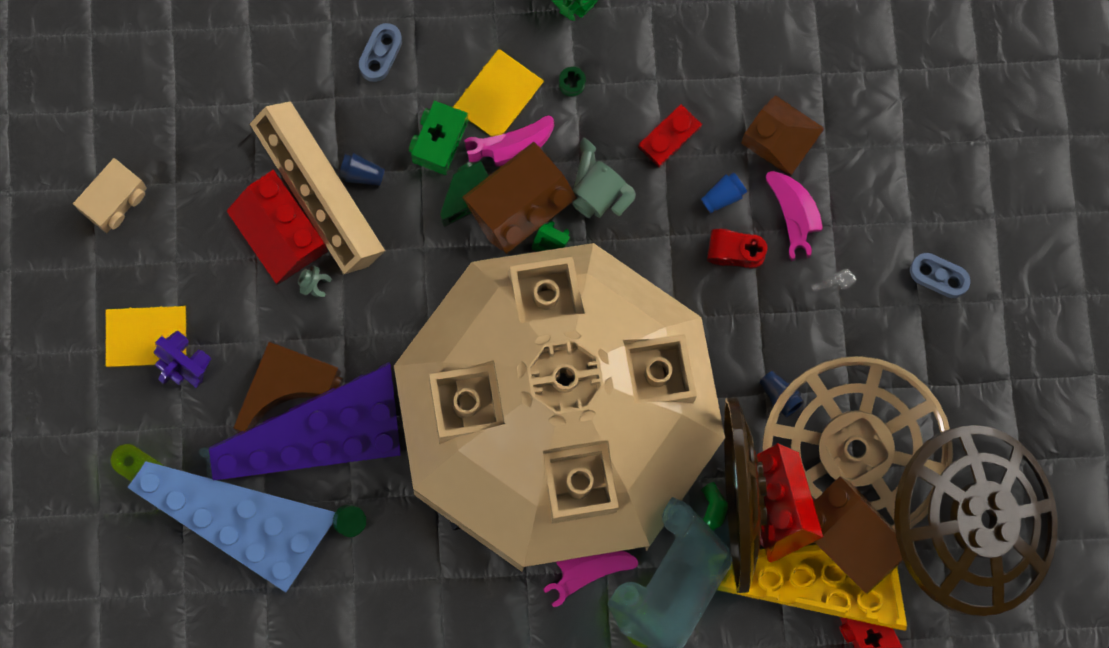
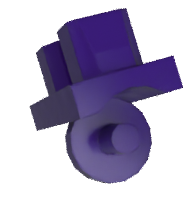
(176, 364)

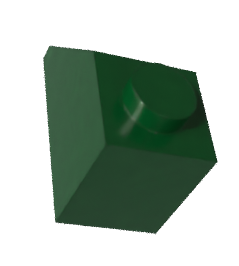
(466, 179)

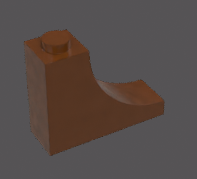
(284, 377)

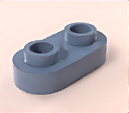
(380, 54)
(940, 272)

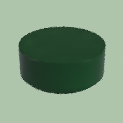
(349, 520)

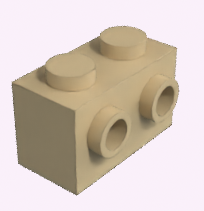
(111, 196)

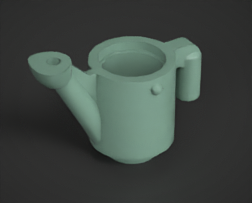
(599, 186)

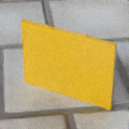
(498, 94)
(134, 331)

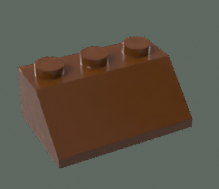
(519, 198)

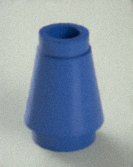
(724, 192)

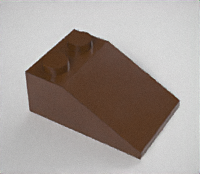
(856, 535)

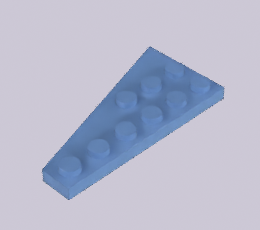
(251, 526)

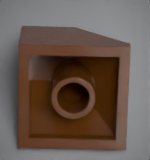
(782, 135)

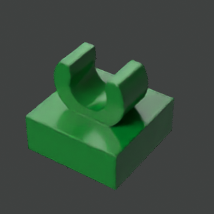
(550, 238)

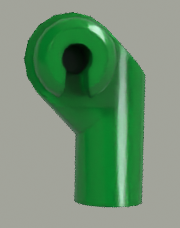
(717, 506)

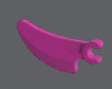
(507, 145)
(798, 210)
(584, 570)

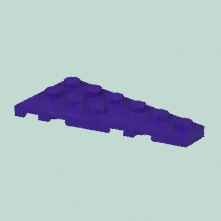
(329, 429)

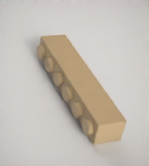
(317, 187)

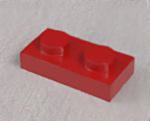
(670, 135)

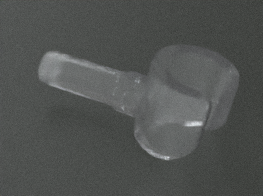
(843, 278)

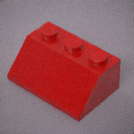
(276, 227)
(789, 504)

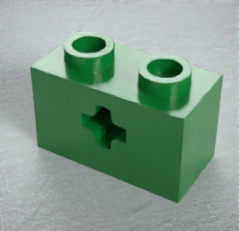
(439, 154)

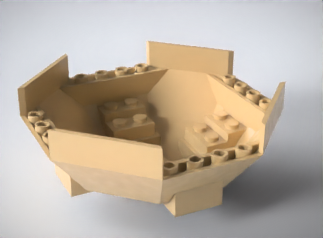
(545, 464)

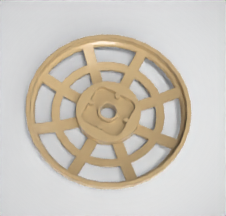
(860, 426)

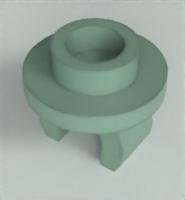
(309, 279)

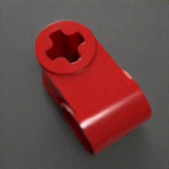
(733, 248)

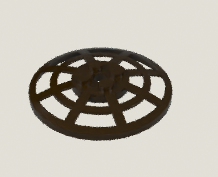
(743, 494)
(967, 523)

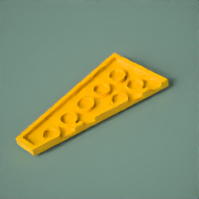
(818, 584)

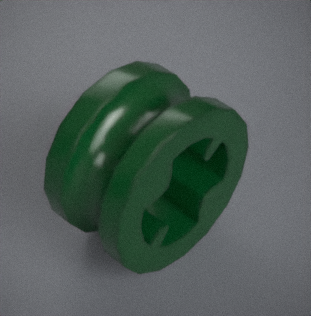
(563, 78)

